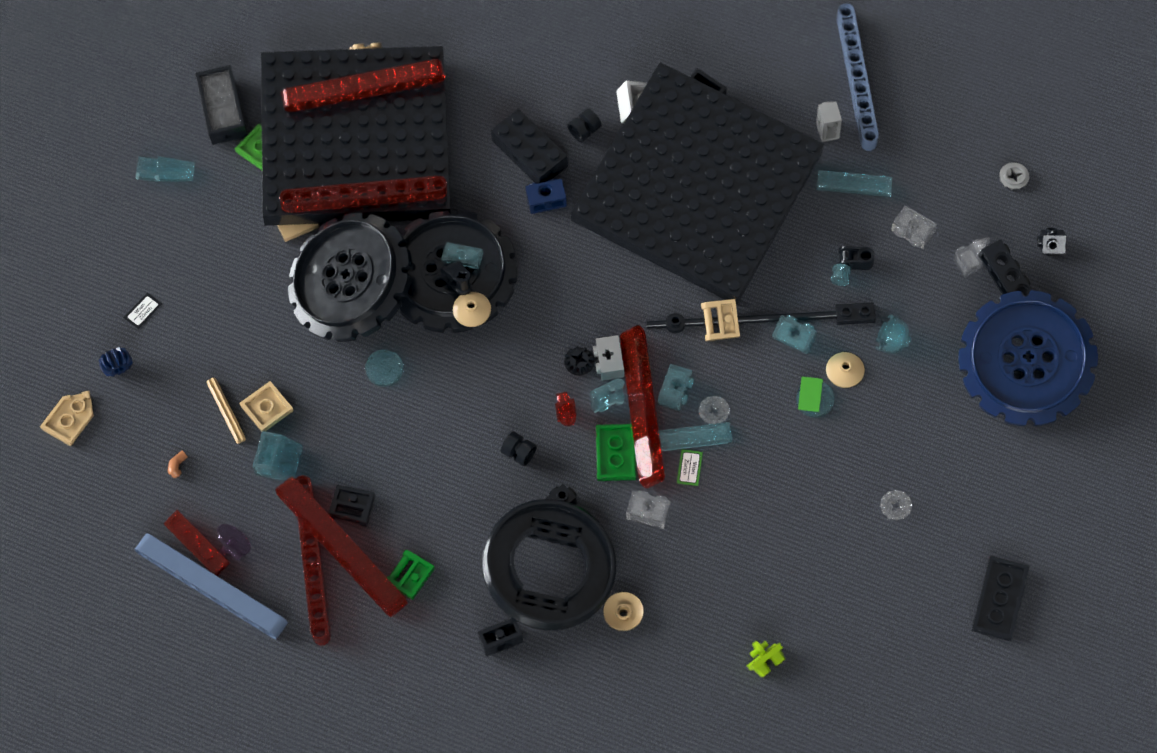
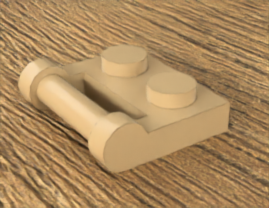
(727, 319)

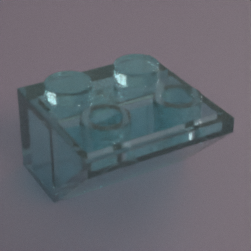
(277, 456)

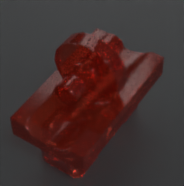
(565, 409)

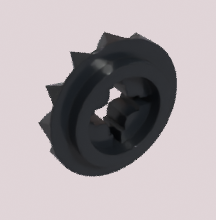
(583, 367)

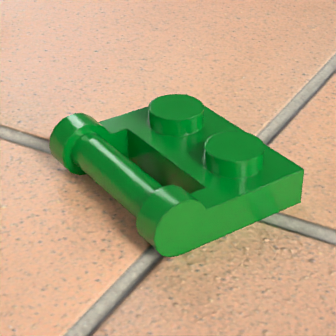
(414, 577)

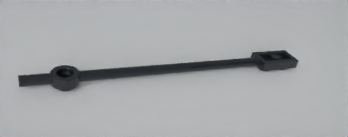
(844, 314)

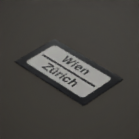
(142, 310)

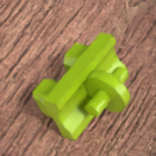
(773, 652)

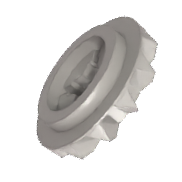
(1016, 169)

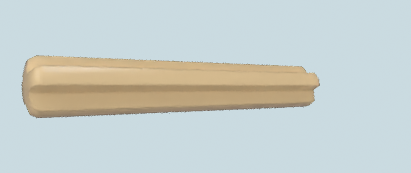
(226, 410)

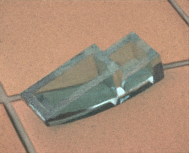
(164, 169)

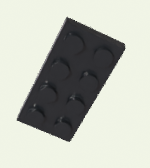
(1000, 598)

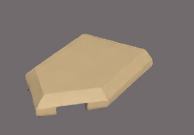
(69, 417)

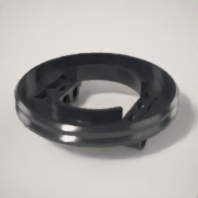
(555, 523)

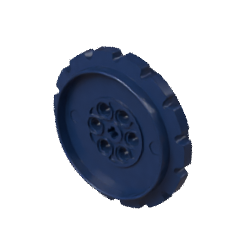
(1026, 319)

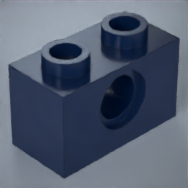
(540, 203)

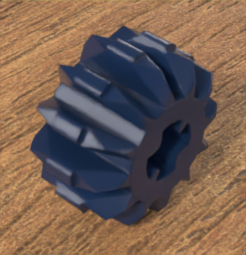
(115, 361)

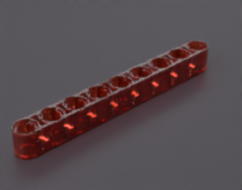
(362, 85)
(355, 189)
(642, 407)
(341, 546)
(311, 569)

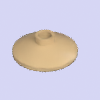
(472, 316)
(845, 377)
(623, 602)

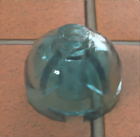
(893, 335)

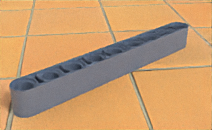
(857, 83)
(211, 586)

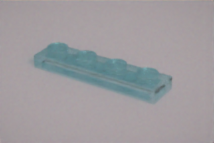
(854, 183)
(695, 436)

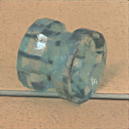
(840, 274)

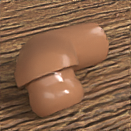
(173, 466)

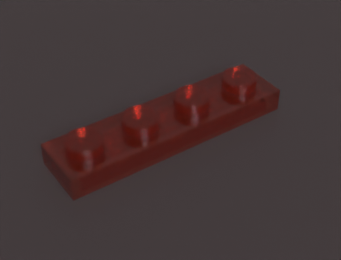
(196, 543)

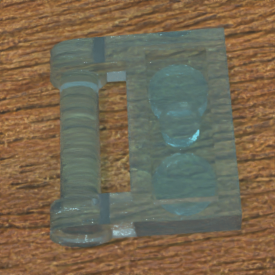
(602, 399)

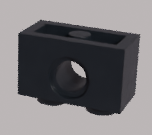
(500, 637)

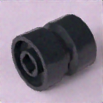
(582, 126)
(516, 447)

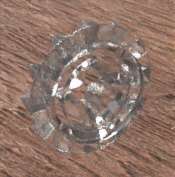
(718, 403)
(891, 498)

